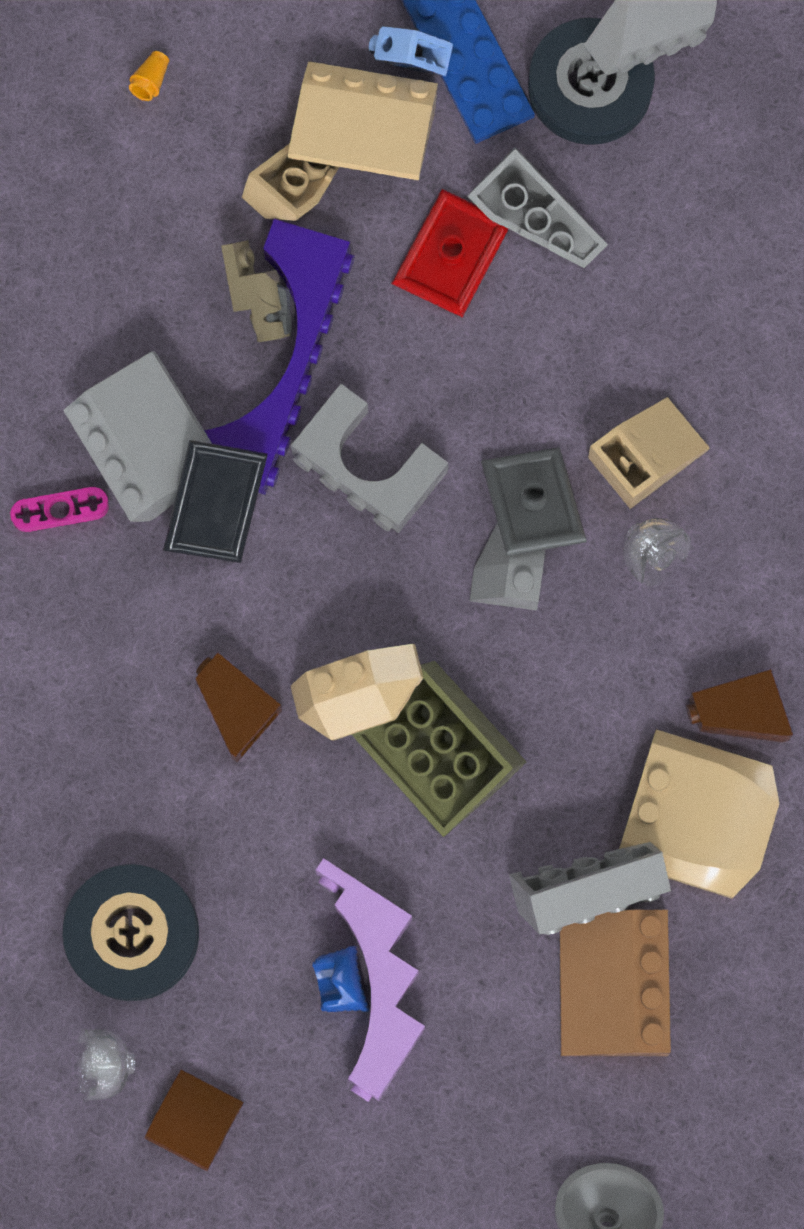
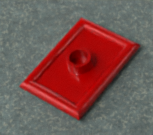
(450, 254)

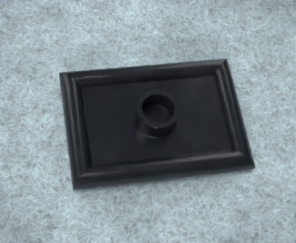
(215, 501)

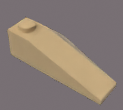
(287, 186)

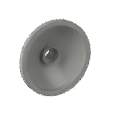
(608, 1195)

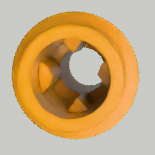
(148, 78)

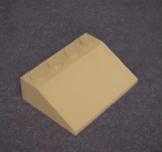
(363, 120)

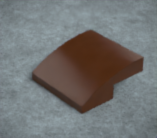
(194, 1120)

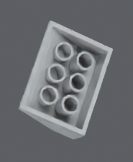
(647, 29)
(137, 435)

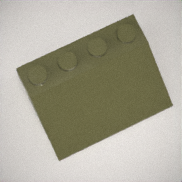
(442, 751)

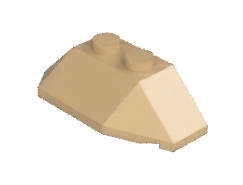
(357, 690)

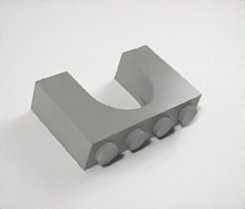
(390, 500)

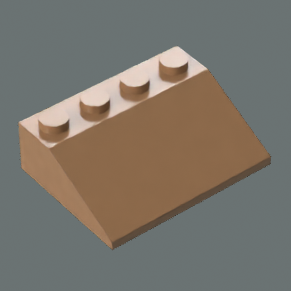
(616, 985)

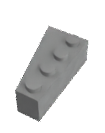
(590, 887)

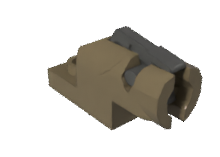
(257, 292)

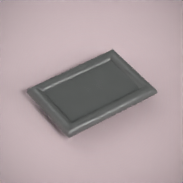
(533, 501)

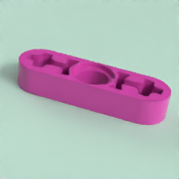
(49, 500)

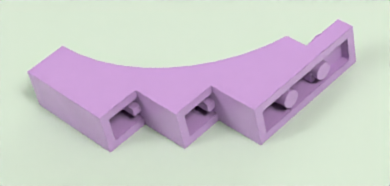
(377, 929)

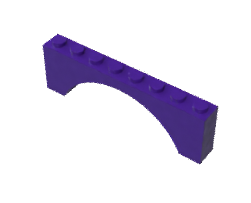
(312, 272)

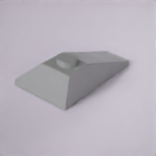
(528, 204)
(507, 579)

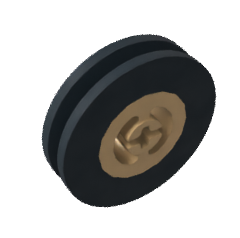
(89, 937)

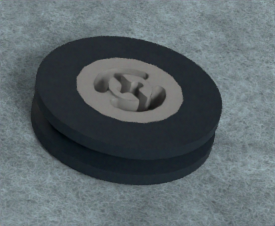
(591, 113)

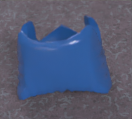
(340, 981)

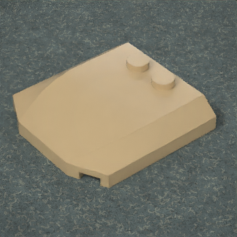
(704, 813)

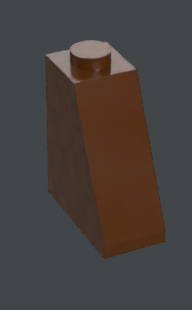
(236, 704)
(742, 709)

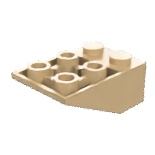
(646, 451)

